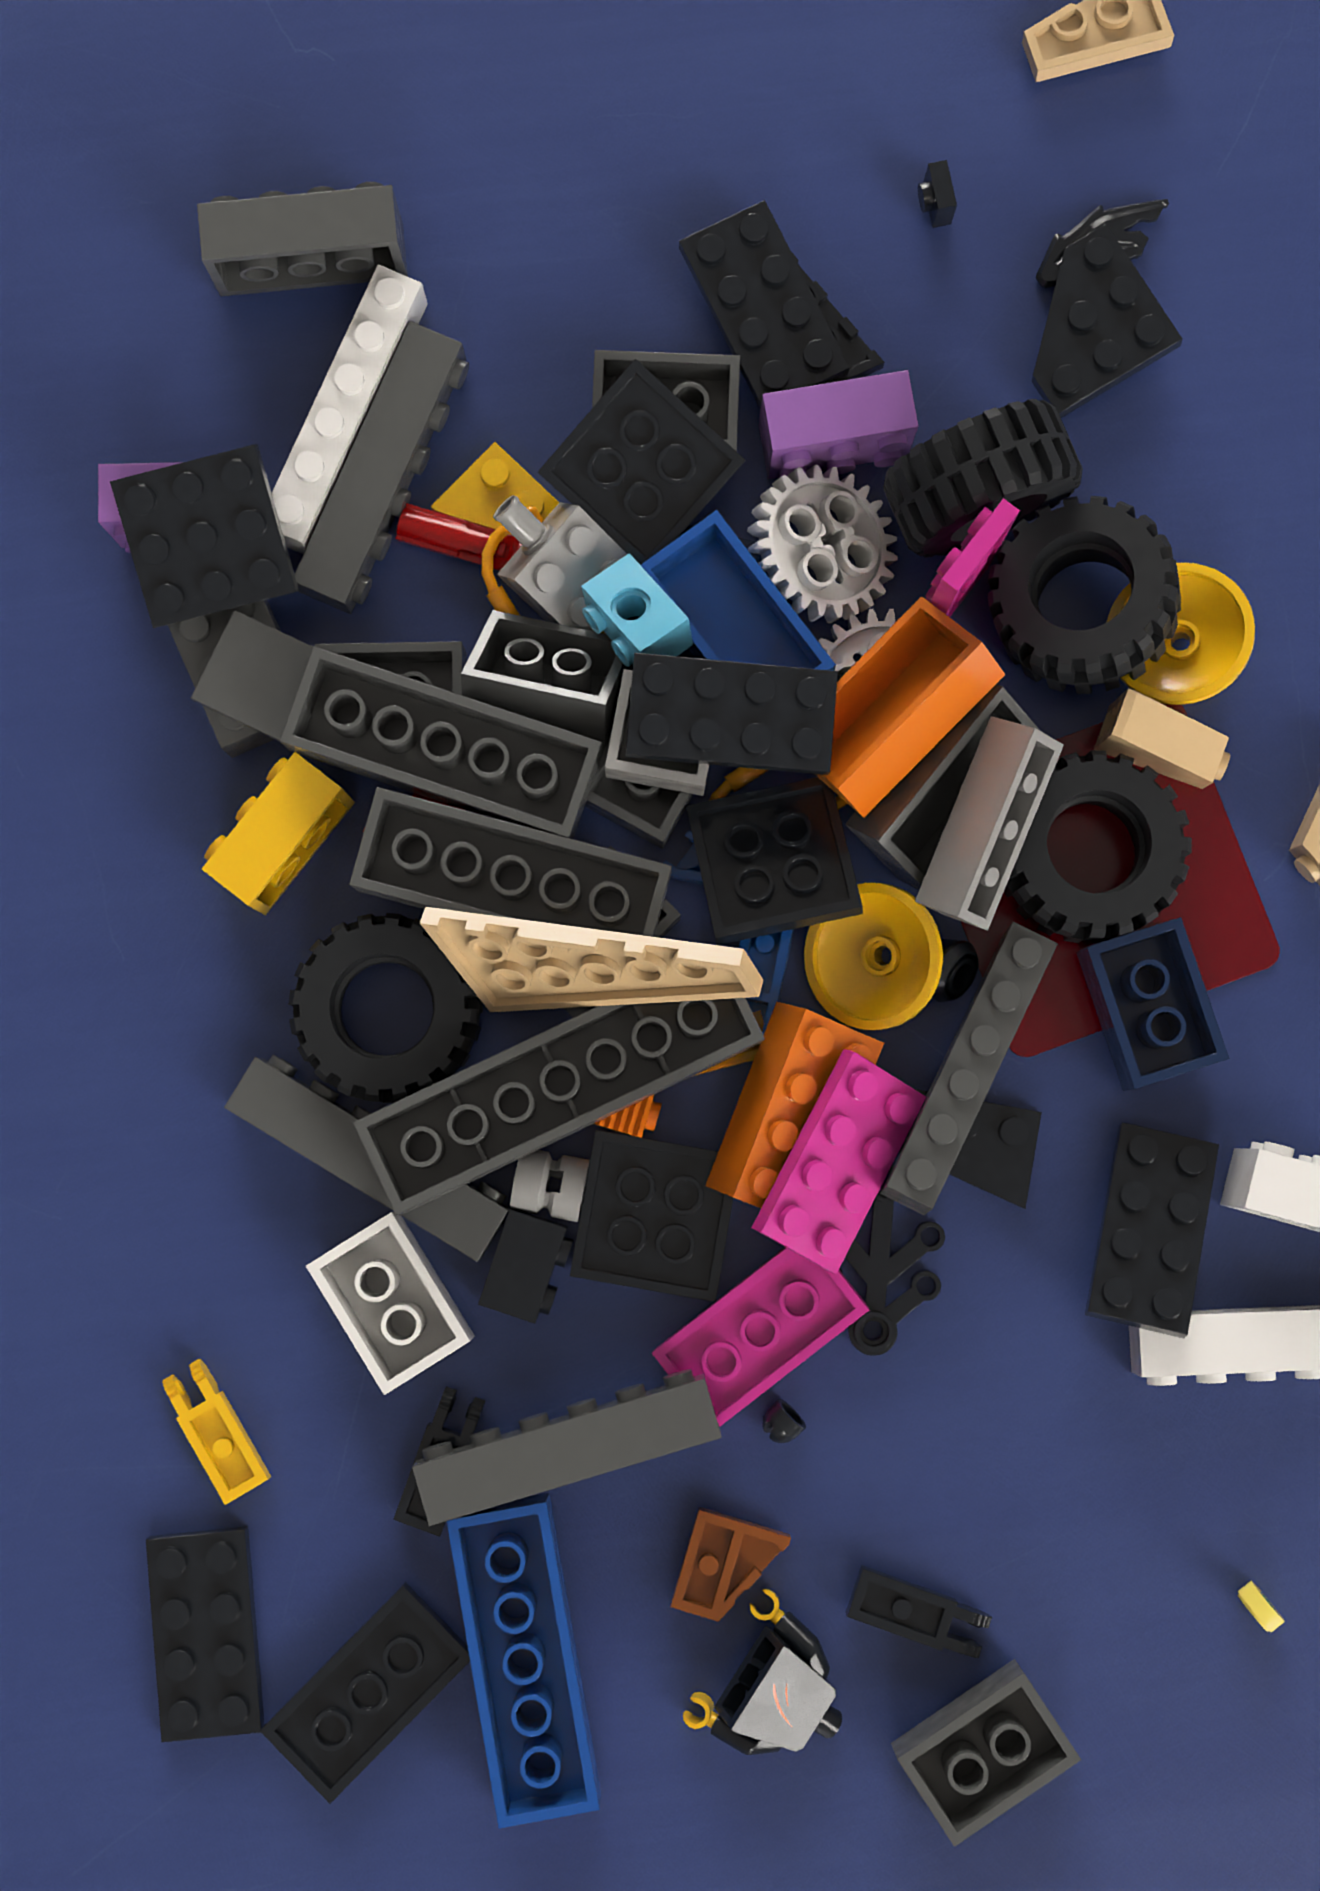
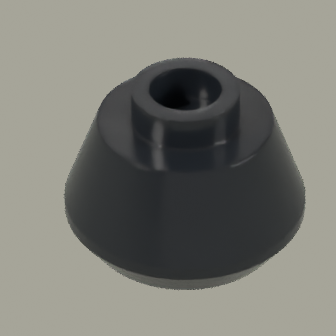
(958, 969)

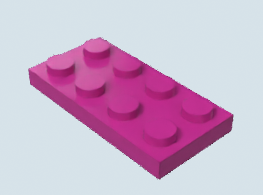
(966, 566)
(839, 1161)
(762, 1329)

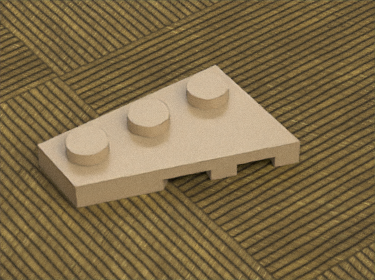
(1095, 35)

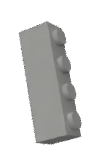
(989, 822)

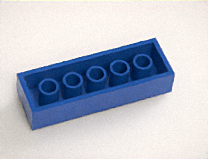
(524, 1662)

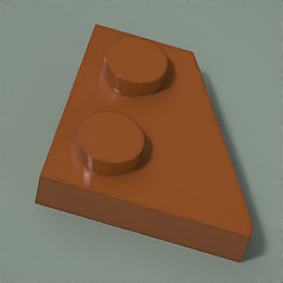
(723, 1562)

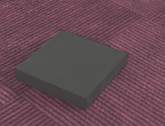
(253, 675)

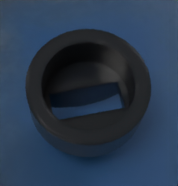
(782, 1422)

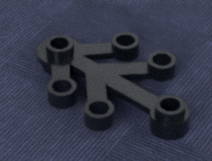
(880, 1270)

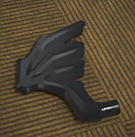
(1117, 219)

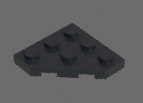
(1098, 324)

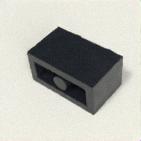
(525, 1265)

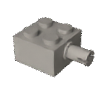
(555, 559)
(657, 773)

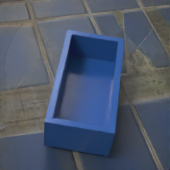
(732, 601)

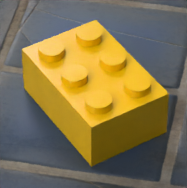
(277, 833)

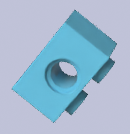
(628, 592)

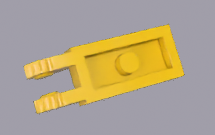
(217, 1435)

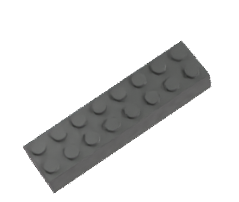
(546, 1091)

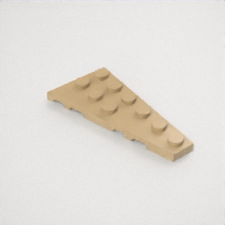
(562, 966)

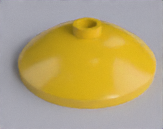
(1220, 634)
(848, 967)

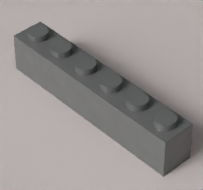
(381, 467)
(968, 1069)
(324, 1132)
(566, 1448)

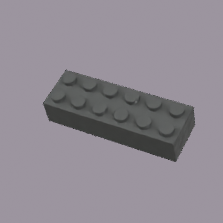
(441, 744)
(497, 868)

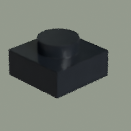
(937, 194)

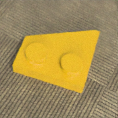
(487, 485)

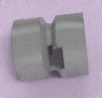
(532, 1182)

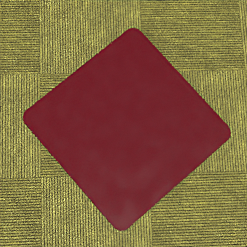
(1096, 855)

